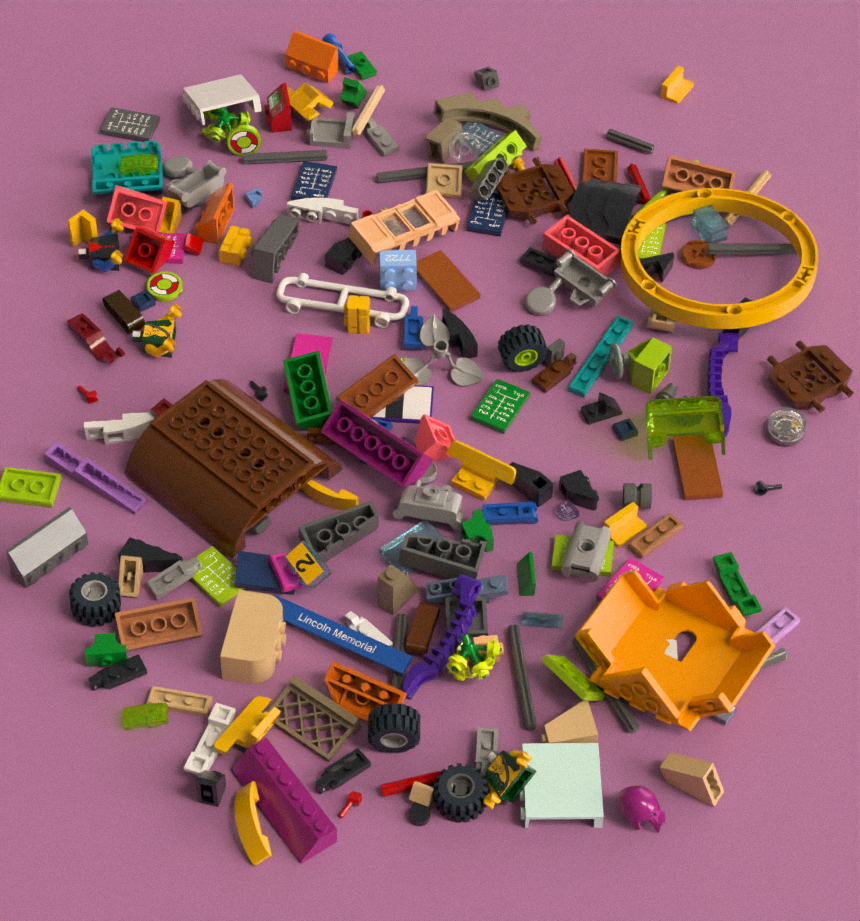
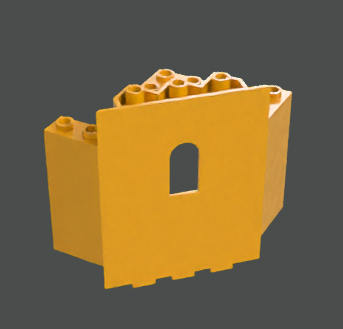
(629, 643)

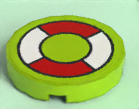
(243, 140)
(164, 286)

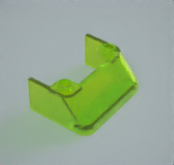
(683, 418)

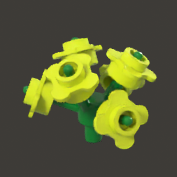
(483, 661)

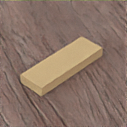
(181, 701)

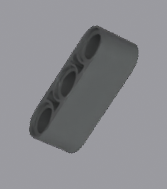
(488, 179)

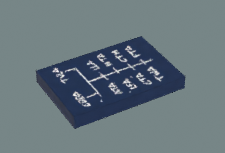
(314, 181)
(488, 216)

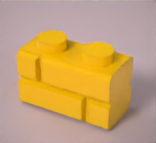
(235, 246)
(357, 315)

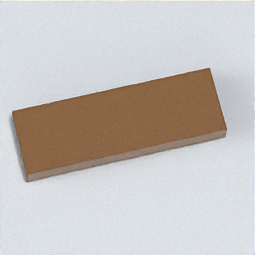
(655, 536)

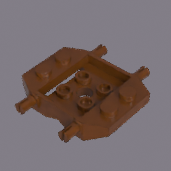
(517, 187)
(791, 373)

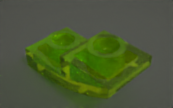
(140, 162)
(145, 715)

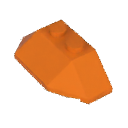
(359, 691)

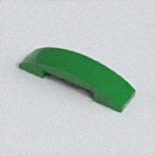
(734, 586)

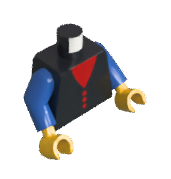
(104, 249)

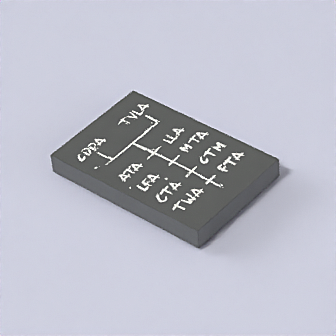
(130, 124)

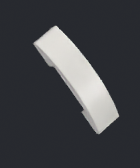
(205, 753)

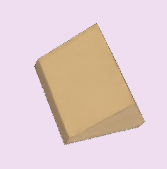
(422, 794)

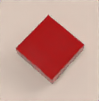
(193, 244)

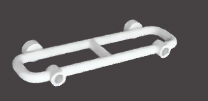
(381, 318)

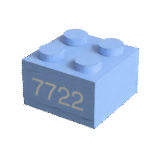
(398, 270)

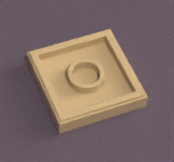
(444, 179)

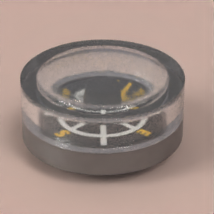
(786, 426)

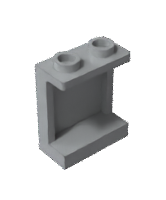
(331, 132)

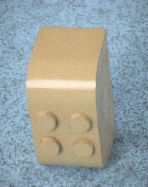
(253, 638)

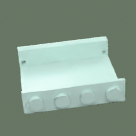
(564, 784)

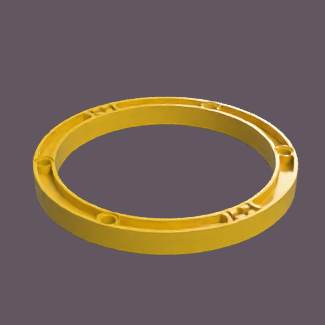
(719, 315)

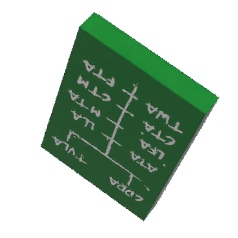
(500, 406)

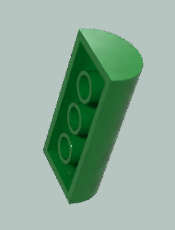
(308, 390)

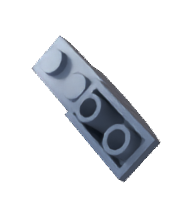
(490, 587)

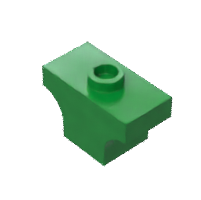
(352, 92)
(478, 530)
(105, 651)

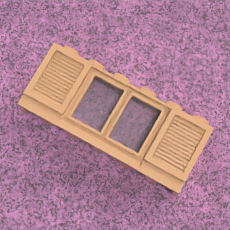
(403, 224)

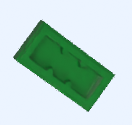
(362, 65)

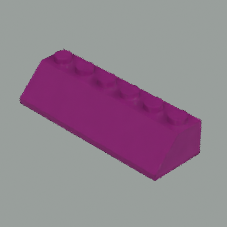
(376, 445)
(285, 801)

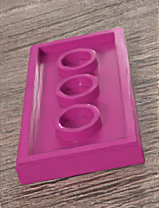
(309, 343)

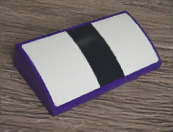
(409, 406)

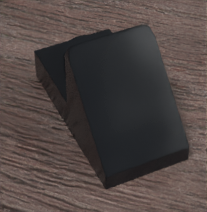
(658, 264)
(601, 410)

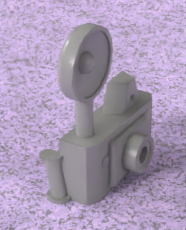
(197, 185)
(576, 275)
(430, 501)

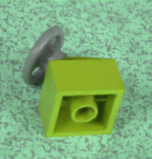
(646, 363)

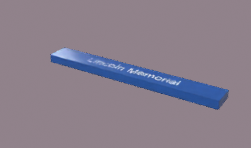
(345, 637)

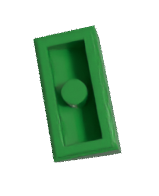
(526, 575)

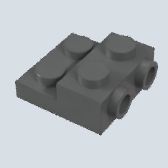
(479, 623)

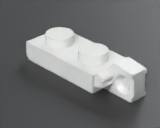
(365, 627)

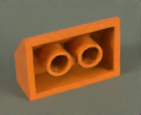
(312, 57)
(216, 215)

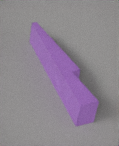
(93, 477)

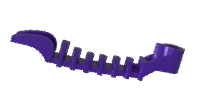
(726, 343)
(467, 590)

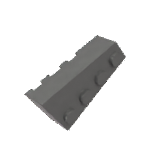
(274, 247)
(340, 530)
(442, 555)

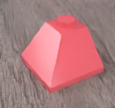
(434, 438)

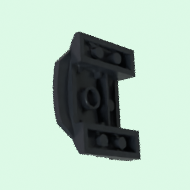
(605, 207)

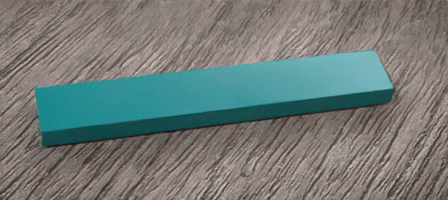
(600, 357)

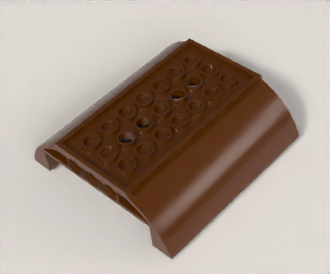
(205, 475)

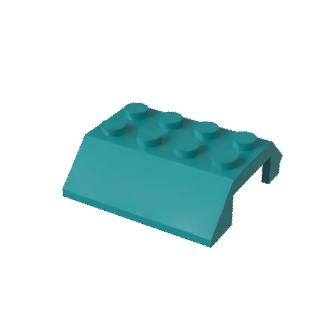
(107, 168)

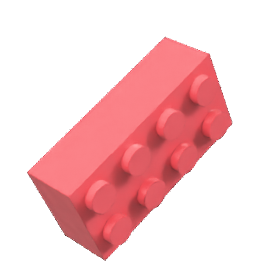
(583, 242)

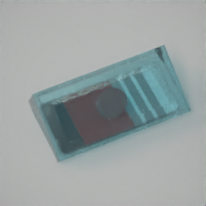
(545, 620)

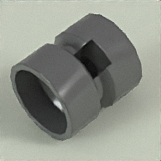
(640, 495)

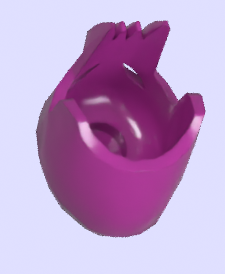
(636, 804)

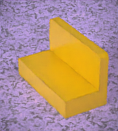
(675, 86)
(82, 227)
(625, 525)

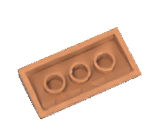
(689, 175)
(158, 624)

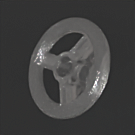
(458, 148)

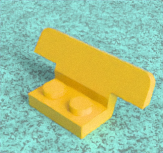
(305, 99)
(478, 470)
(248, 726)

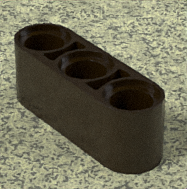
(123, 312)

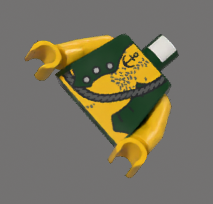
(160, 334)
(507, 775)

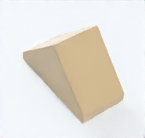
(130, 575)

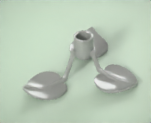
(436, 334)

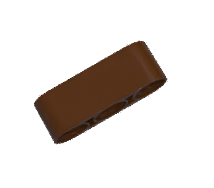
(422, 629)

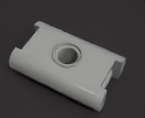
(586, 551)

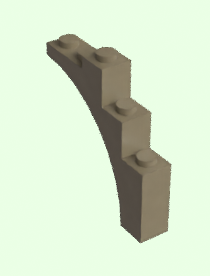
(491, 112)

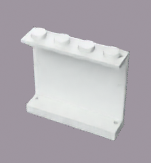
(220, 94)

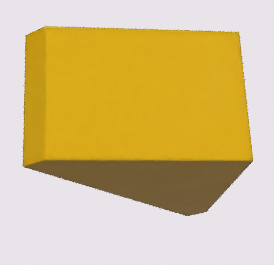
(171, 216)

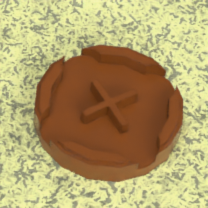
(696, 256)

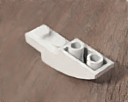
(322, 208)
(119, 431)

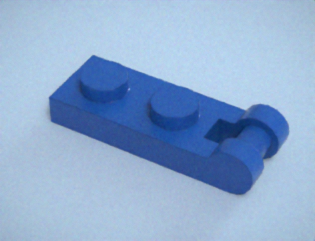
(510, 513)

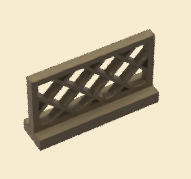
(326, 707)

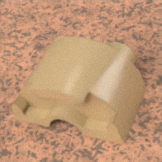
(660, 322)

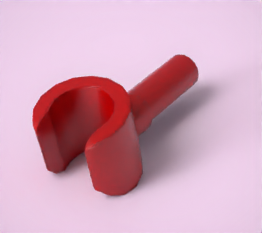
(90, 396)
(353, 798)

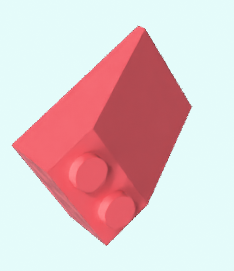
(136, 209)

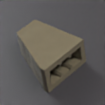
(439, 139)
(394, 589)

